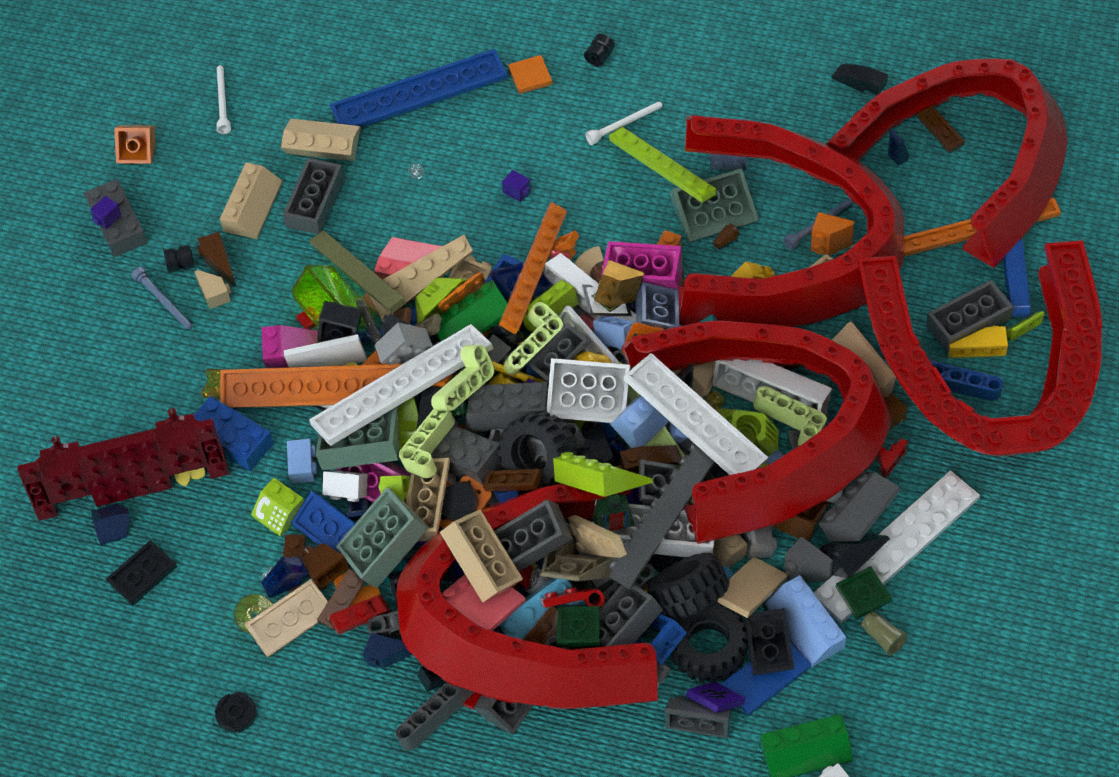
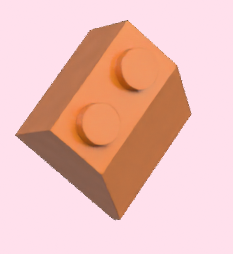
(134, 143)
(831, 234)

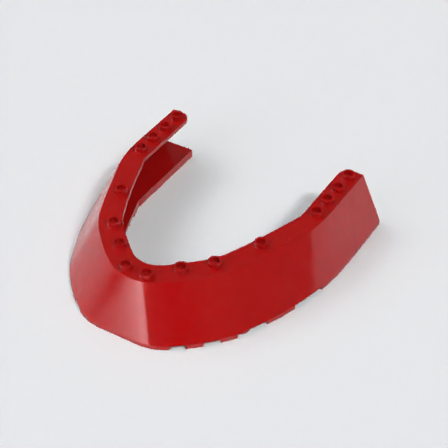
(1038, 165)
(809, 293)
(1071, 369)
(808, 472)
(506, 665)

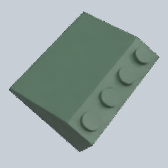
(729, 205)
(368, 445)
(381, 538)

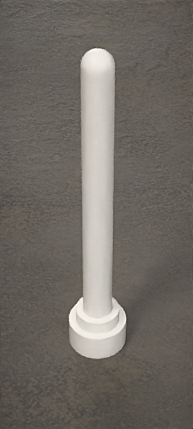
(223, 124)
(594, 136)

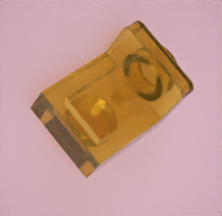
(212, 386)

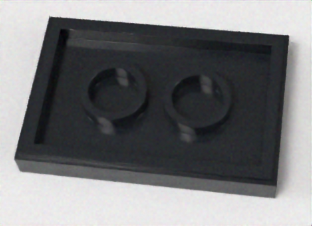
(141, 573)

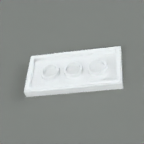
(327, 353)

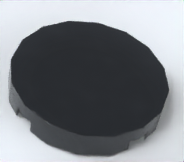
(459, 501)
(235, 712)

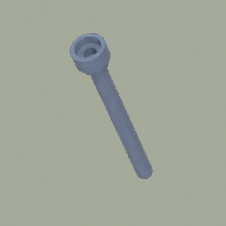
(791, 241)
(141, 276)

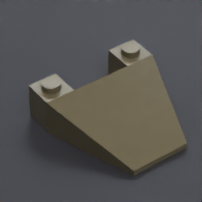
(565, 564)

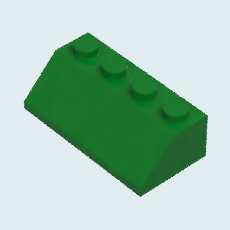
(481, 309)
(806, 747)

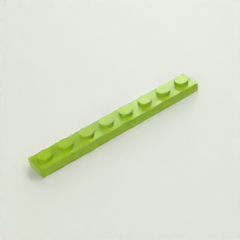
(662, 164)

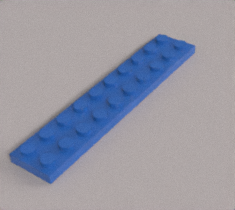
(420, 90)

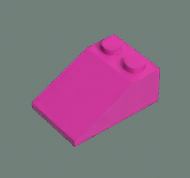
(280, 338)

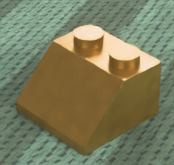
(618, 285)

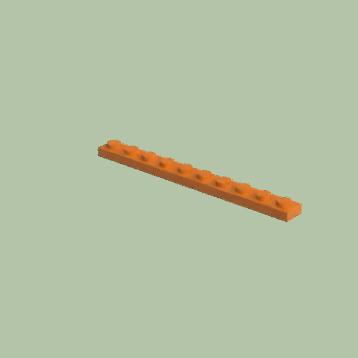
(957, 233)
(532, 268)

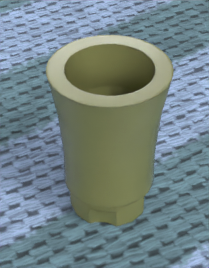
(884, 633)

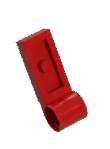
(570, 595)
(359, 614)

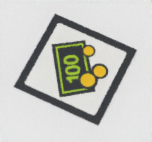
(599, 309)

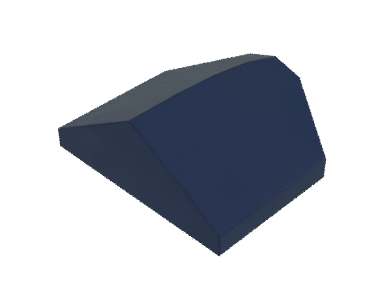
(357, 509)
(111, 523)

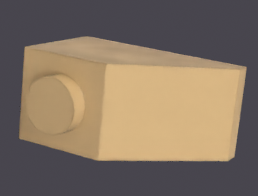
(213, 289)

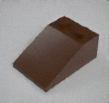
(806, 522)

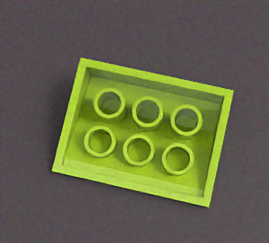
(595, 476)

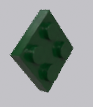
(863, 592)
(578, 626)

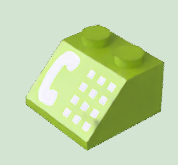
(277, 507)

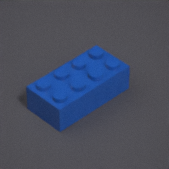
(239, 436)

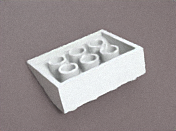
(587, 390)

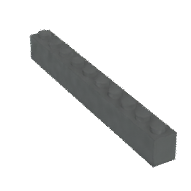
(661, 518)

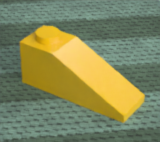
(983, 343)

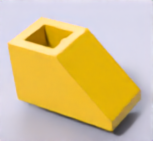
(753, 270)

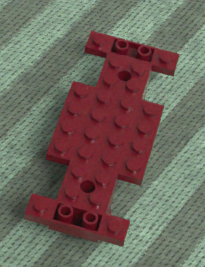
(122, 465)

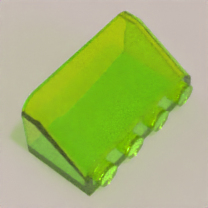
(323, 284)

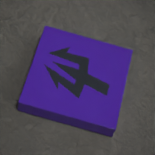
(715, 697)

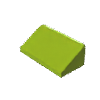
(1025, 325)

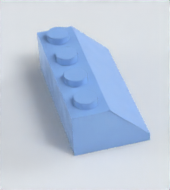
(639, 422)
(808, 621)

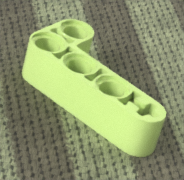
(531, 343)
(477, 372)
(790, 412)
(418, 449)

